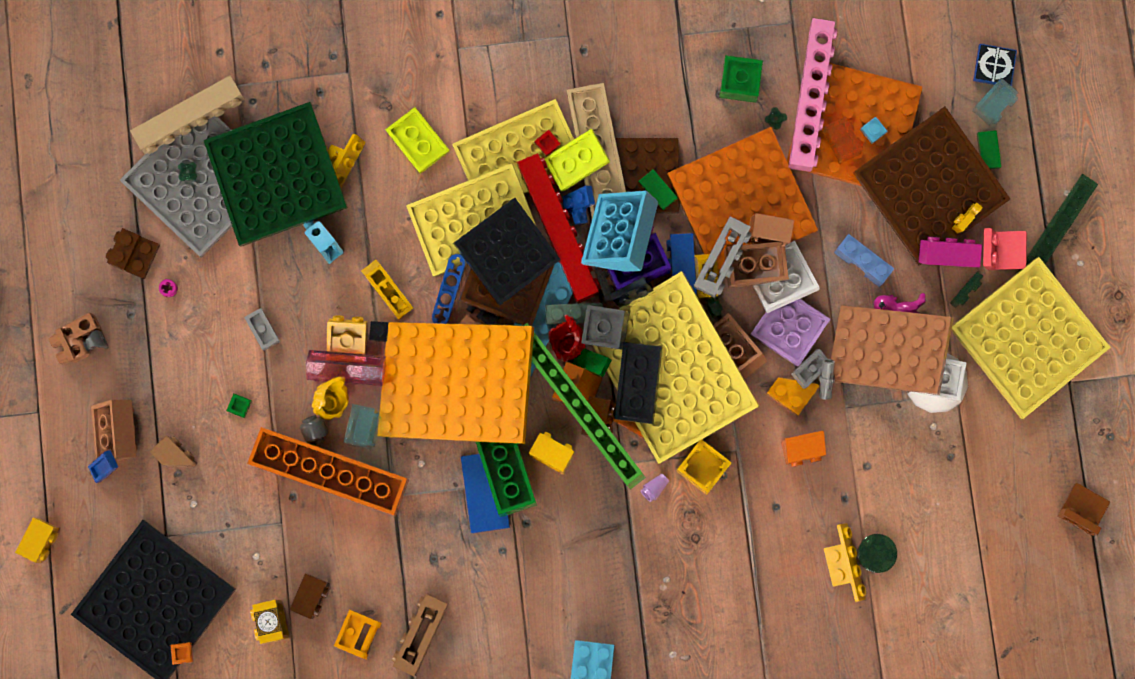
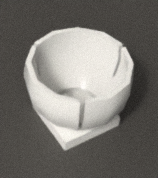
(952, 389)

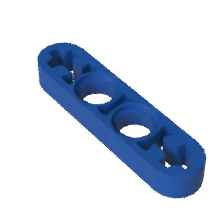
(451, 290)

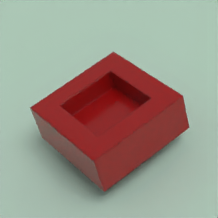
(547, 143)

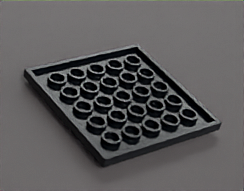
(152, 599)

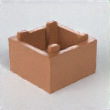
(770, 229)

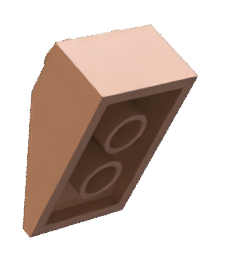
(758, 265)
(740, 346)

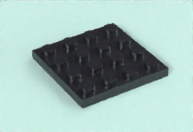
(506, 251)

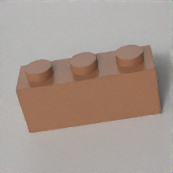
(114, 429)

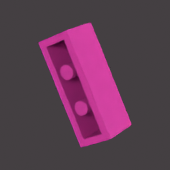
(950, 252)

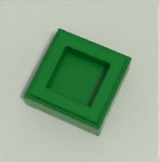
(239, 405)

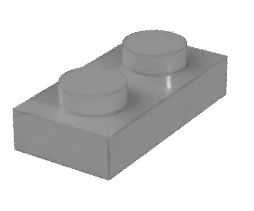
(262, 329)
(809, 369)

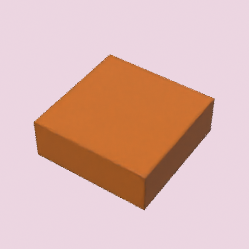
(182, 653)

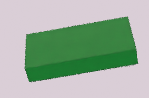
(989, 148)
(658, 189)
(592, 362)

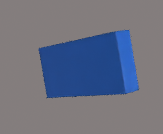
(103, 466)

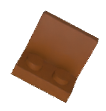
(1084, 509)

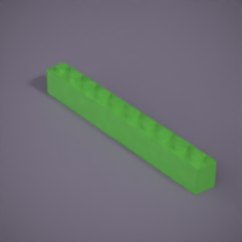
(585, 414)

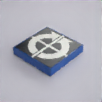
(993, 64)

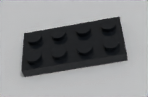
(638, 383)

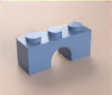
(872, 265)

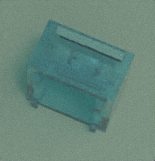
(995, 102)
(361, 427)

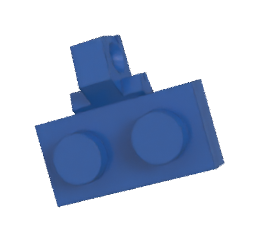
(578, 202)

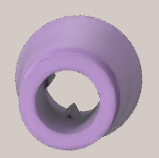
(654, 487)

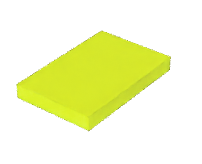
(417, 140)
(577, 160)

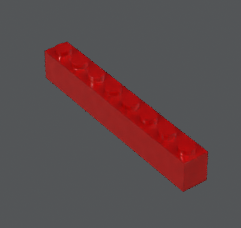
(557, 227)

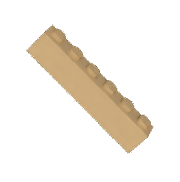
(187, 115)

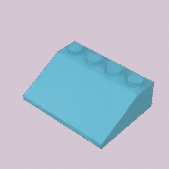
(620, 231)

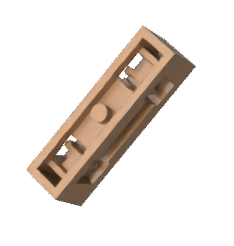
(415, 622)

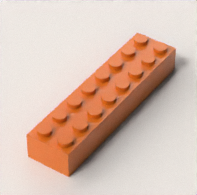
(328, 471)

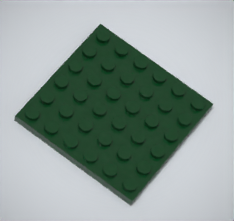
(275, 174)

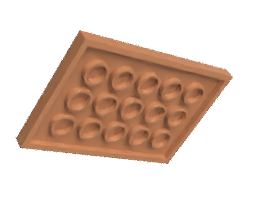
(891, 349)

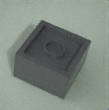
(605, 327)

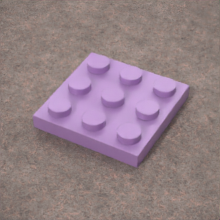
(791, 330)

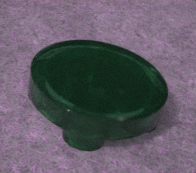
(877, 553)

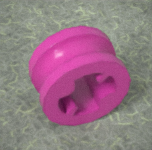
(166, 282)

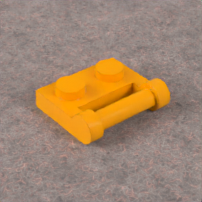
(351, 632)

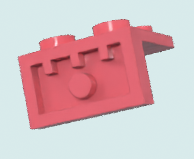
(1005, 250)

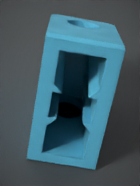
(323, 241)

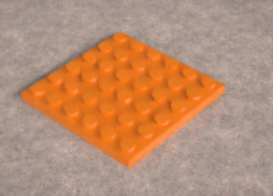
(860, 99)
(739, 183)

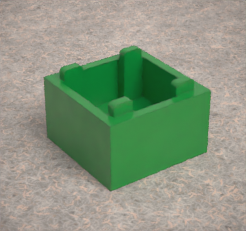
(741, 79)

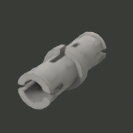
(827, 379)

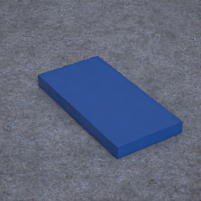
(480, 502)

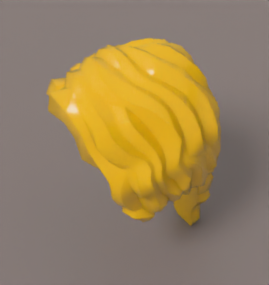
(330, 399)

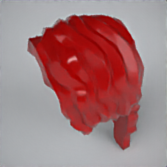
(566, 340)

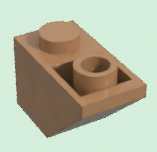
(171, 454)

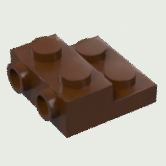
(132, 253)

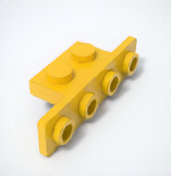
(344, 159)
(843, 563)

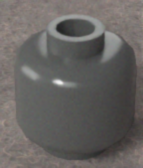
(314, 429)

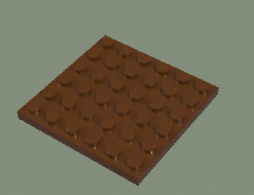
(930, 181)

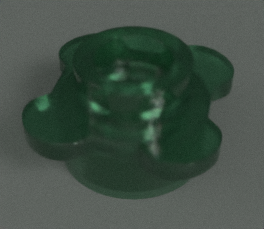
(775, 113)
(192, 175)

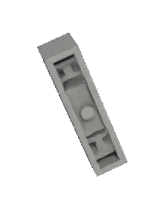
(738, 229)

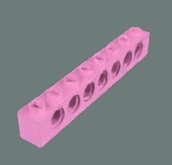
(818, 29)

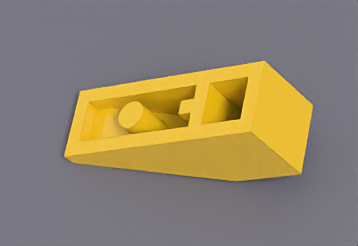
(387, 289)

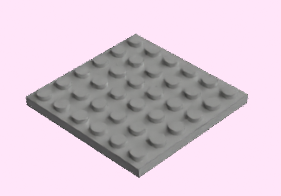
(187, 207)

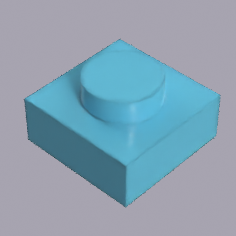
(873, 130)

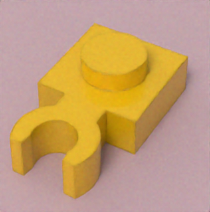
(964, 220)

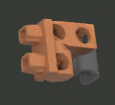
(72, 340)

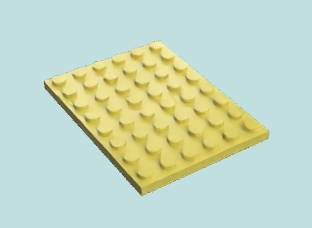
(697, 376)

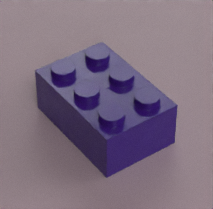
(654, 266)

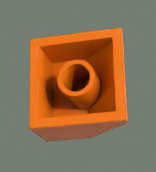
(583, 379)
(803, 448)

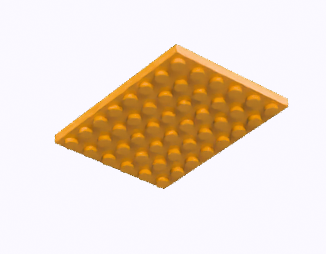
(456, 382)

